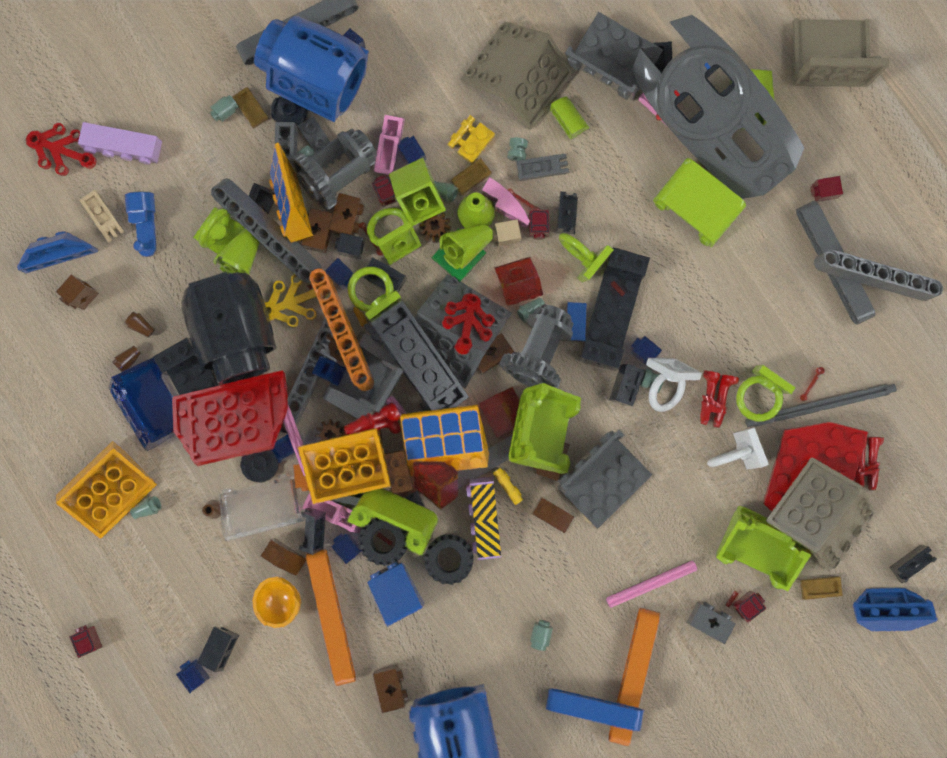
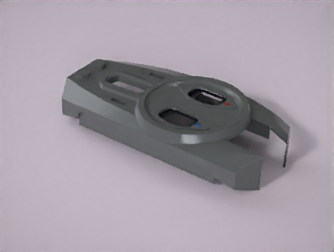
(720, 112)

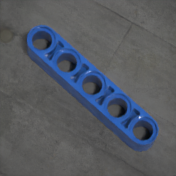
(594, 709)

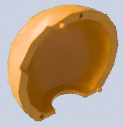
(276, 602)

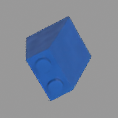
(395, 593)

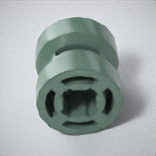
(517, 149)
(648, 379)

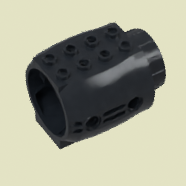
(228, 326)

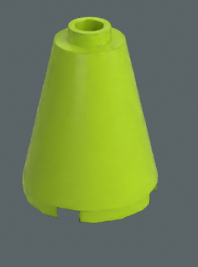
(475, 210)
(465, 244)
(238, 254)

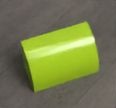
(568, 117)

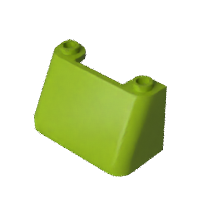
(700, 201)
(542, 428)
(399, 512)
(762, 548)

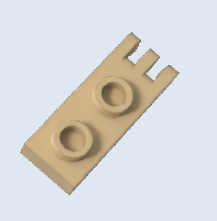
(101, 215)

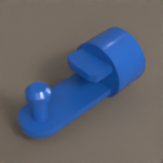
(140, 211)

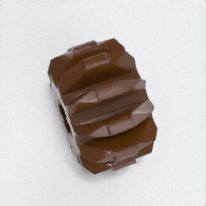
(427, 227)
(323, 435)

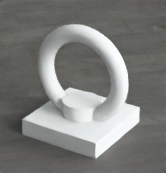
(674, 371)
(748, 449)

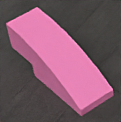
(388, 144)
(505, 202)
(335, 513)

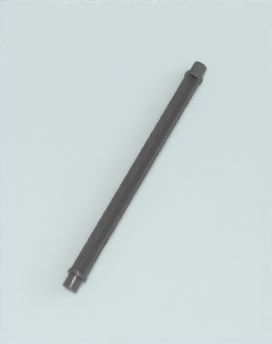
(828, 403)

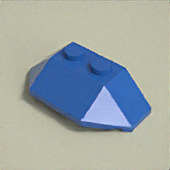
(53, 251)
(893, 610)

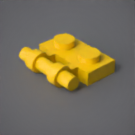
(475, 143)
(504, 480)

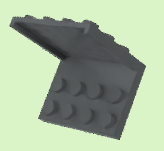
(610, 54)
(431, 317)
(604, 479)

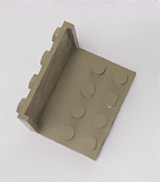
(834, 54)
(522, 69)
(823, 512)

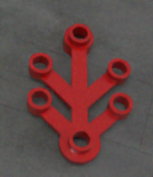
(57, 148)
(471, 304)

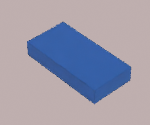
(578, 316)

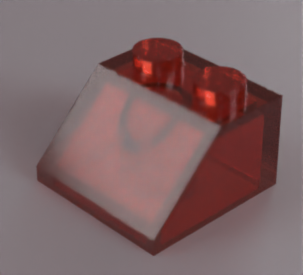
(518, 281)
(501, 411)
(436, 481)

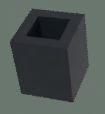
(350, 246)

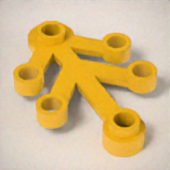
(290, 302)

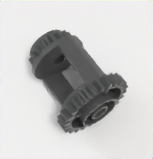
(314, 179)
(533, 364)

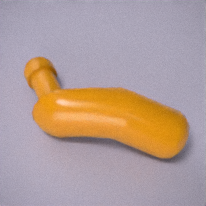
(361, 318)

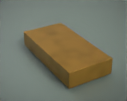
(250, 107)
(471, 176)
(821, 587)

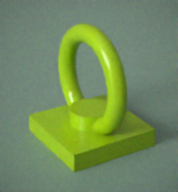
(217, 230)
(399, 241)
(589, 259)
(379, 304)
(771, 382)

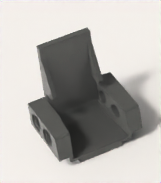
(385, 375)

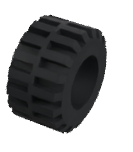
(372, 552)
(440, 574)

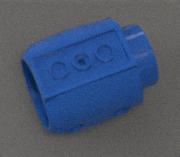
(311, 65)
(454, 724)

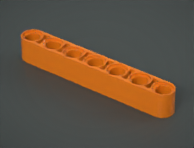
(347, 335)
(331, 618)
(636, 668)

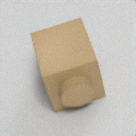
(507, 232)

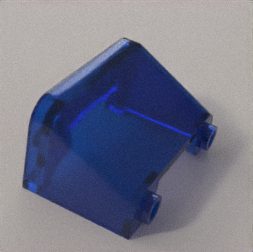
(144, 402)

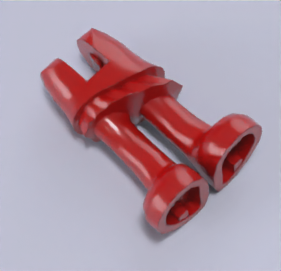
(709, 404)
(385, 418)
(871, 468)

